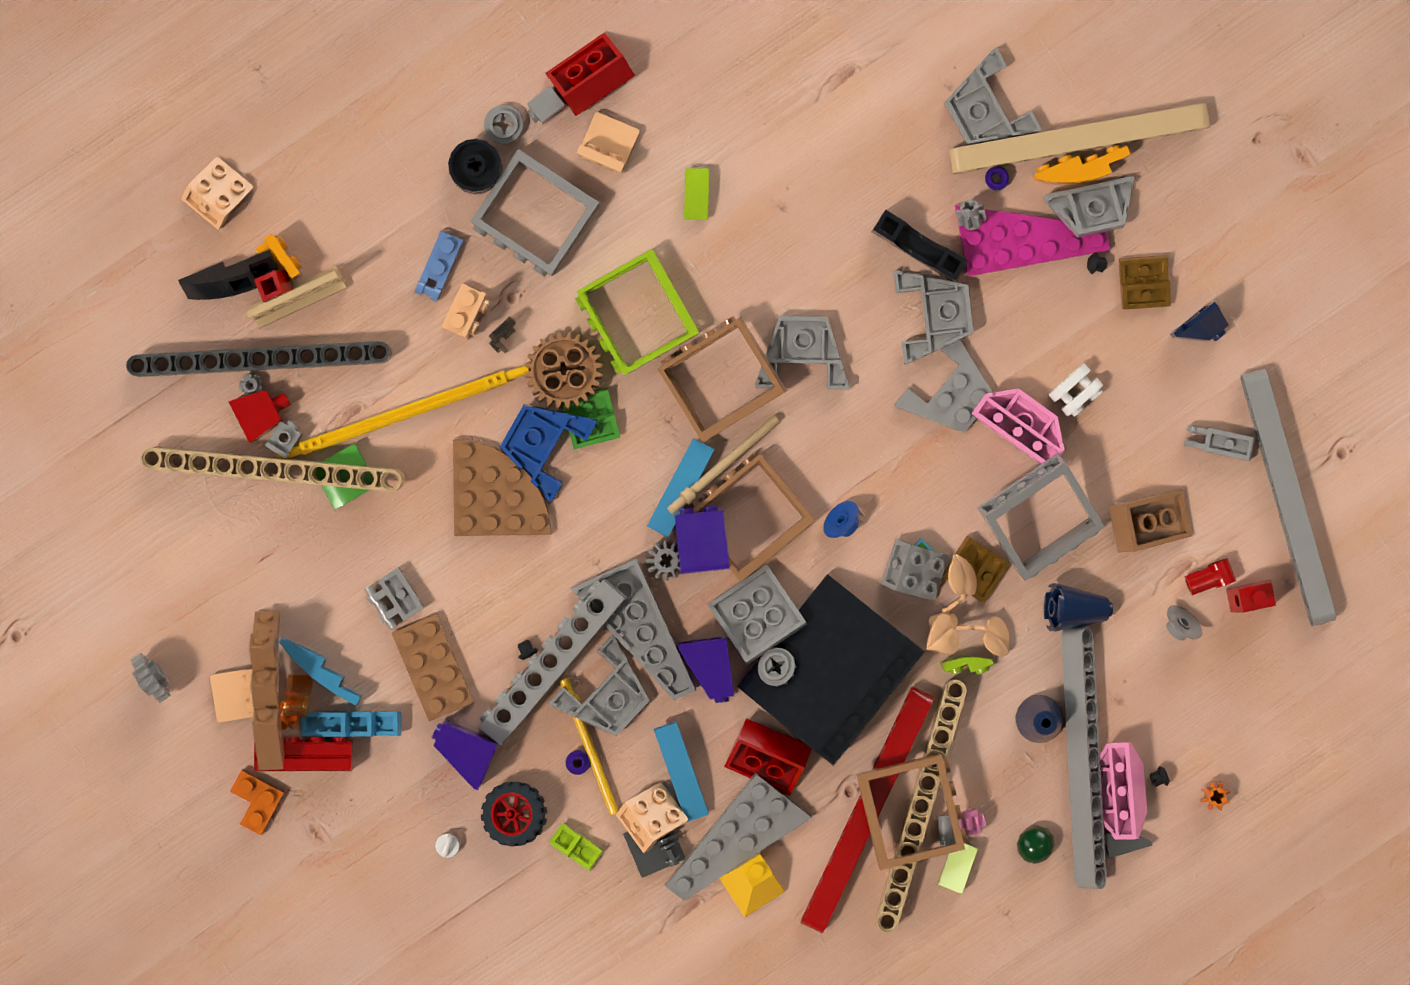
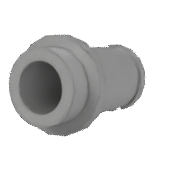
(945, 830)

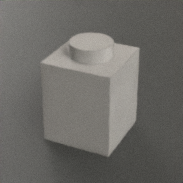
(545, 106)

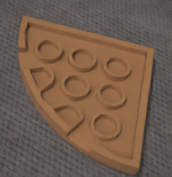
(494, 494)

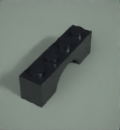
(918, 246)

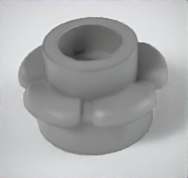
(247, 379)

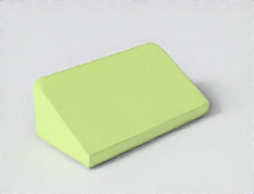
(958, 868)

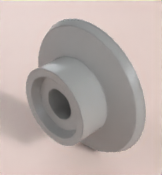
(1182, 624)

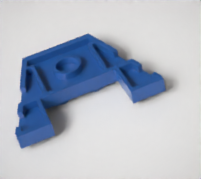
(534, 437)

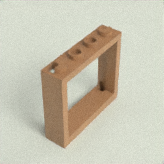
(690, 350)
(734, 476)
(948, 791)

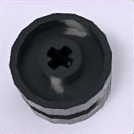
(463, 158)

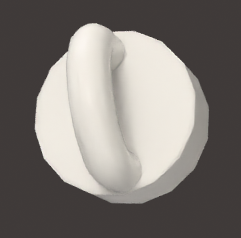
(447, 845)

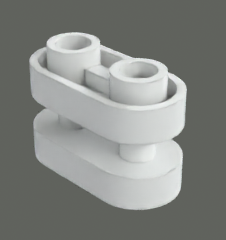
(1090, 390)

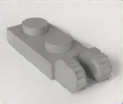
(1222, 443)

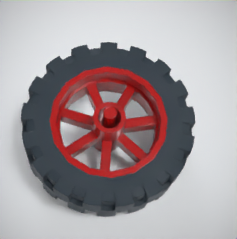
(491, 813)

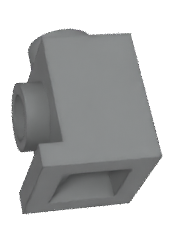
(284, 448)

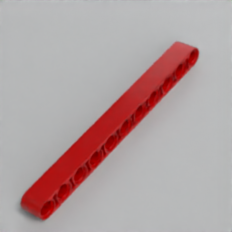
(857, 829)

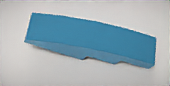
(685, 476)
(313, 664)
(351, 723)
(681, 771)

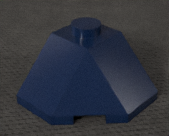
(1203, 325)

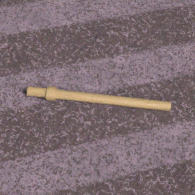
(689, 494)

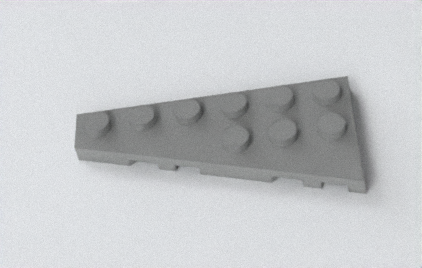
(642, 628)
(745, 828)

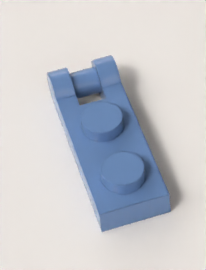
(439, 265)

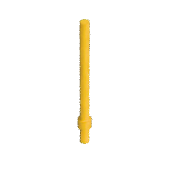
(592, 754)

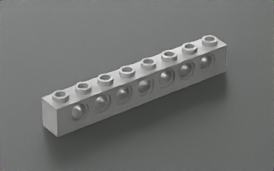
(501, 730)

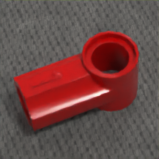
(1215, 575)

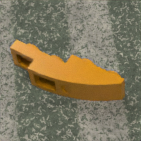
(1072, 171)

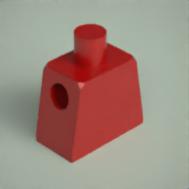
(259, 413)
(1251, 597)

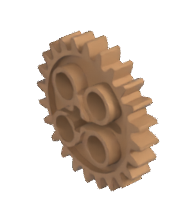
(561, 349)

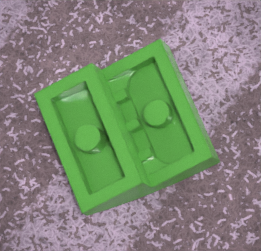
(598, 408)
(341, 495)

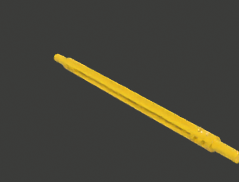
(405, 412)

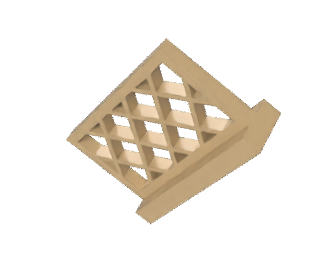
(302, 296)

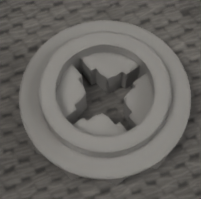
(512, 116)
(766, 666)

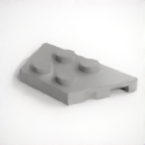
(1093, 207)

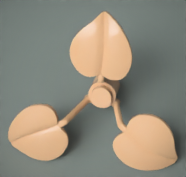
(943, 626)

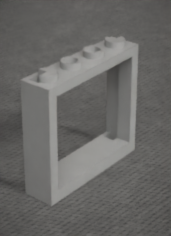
(504, 242)
(1024, 489)

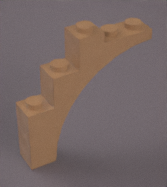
(265, 690)

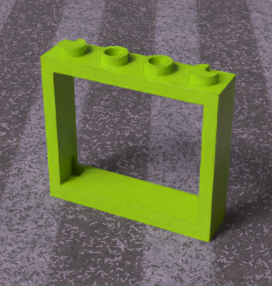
(596, 324)

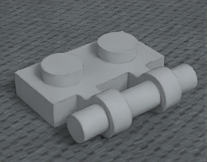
(399, 593)

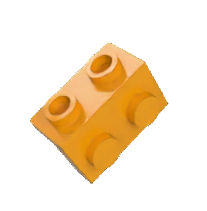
(284, 261)

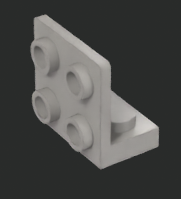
(914, 570)

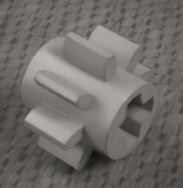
(971, 214)

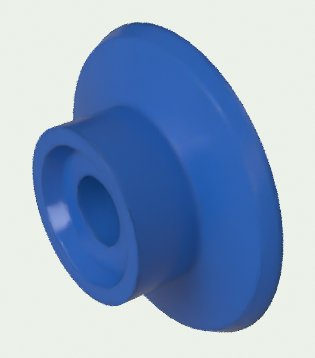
(842, 520)

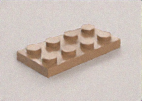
(432, 667)

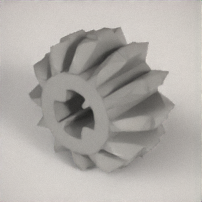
(674, 562)

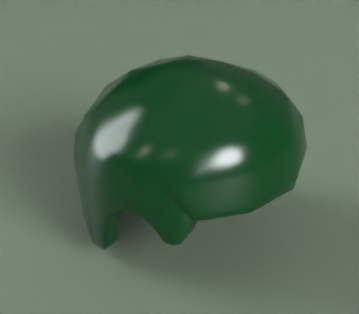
(1035, 844)

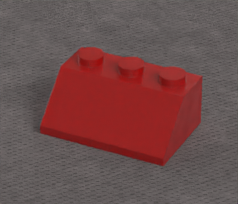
(590, 74)
(768, 754)

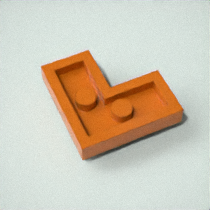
(263, 800)

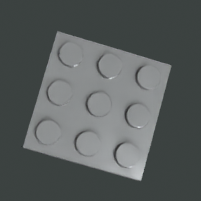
(757, 614)

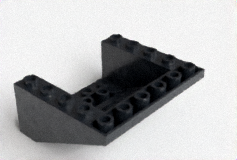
(843, 671)

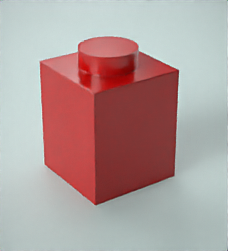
(273, 284)

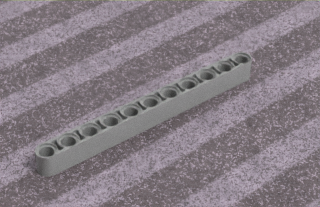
(1288, 497)
(1084, 758)

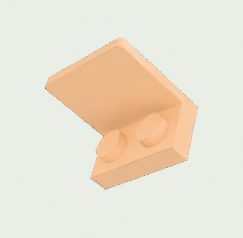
(608, 143)
(216, 192)
(465, 312)
(232, 695)
(651, 816)

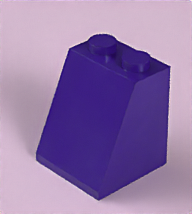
(701, 540)
(710, 665)
(465, 751)

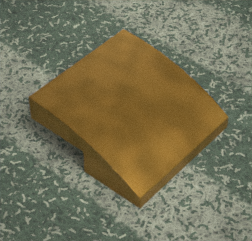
(1144, 282)
(986, 564)

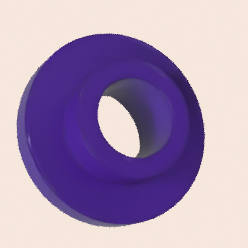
(1004, 178)
(577, 770)

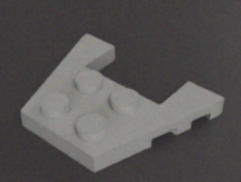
(978, 111)
(945, 313)
(804, 342)
(955, 398)
(613, 701)

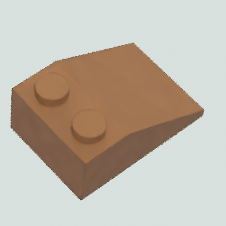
(1150, 521)

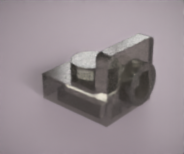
(504, 330)

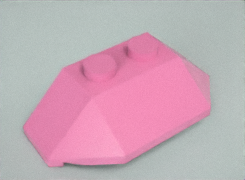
(1021, 423)
(1123, 790)

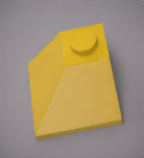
(752, 884)

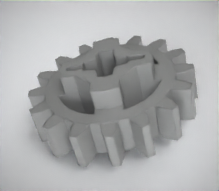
(150, 677)

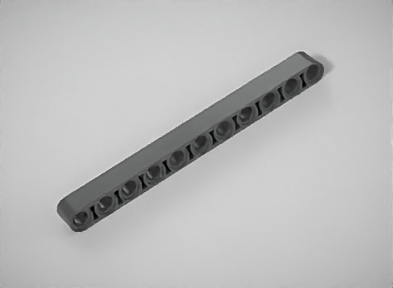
(247, 359)

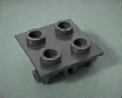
(663, 854)

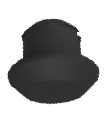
(1096, 263)
(526, 650)
(1160, 777)

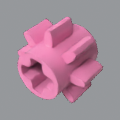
(972, 822)

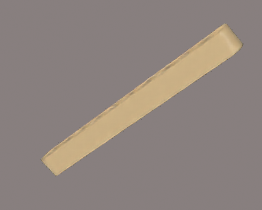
(1079, 138)
(261, 472)
(918, 793)

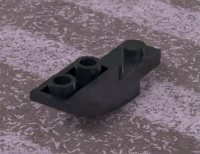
(228, 281)

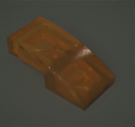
(298, 695)

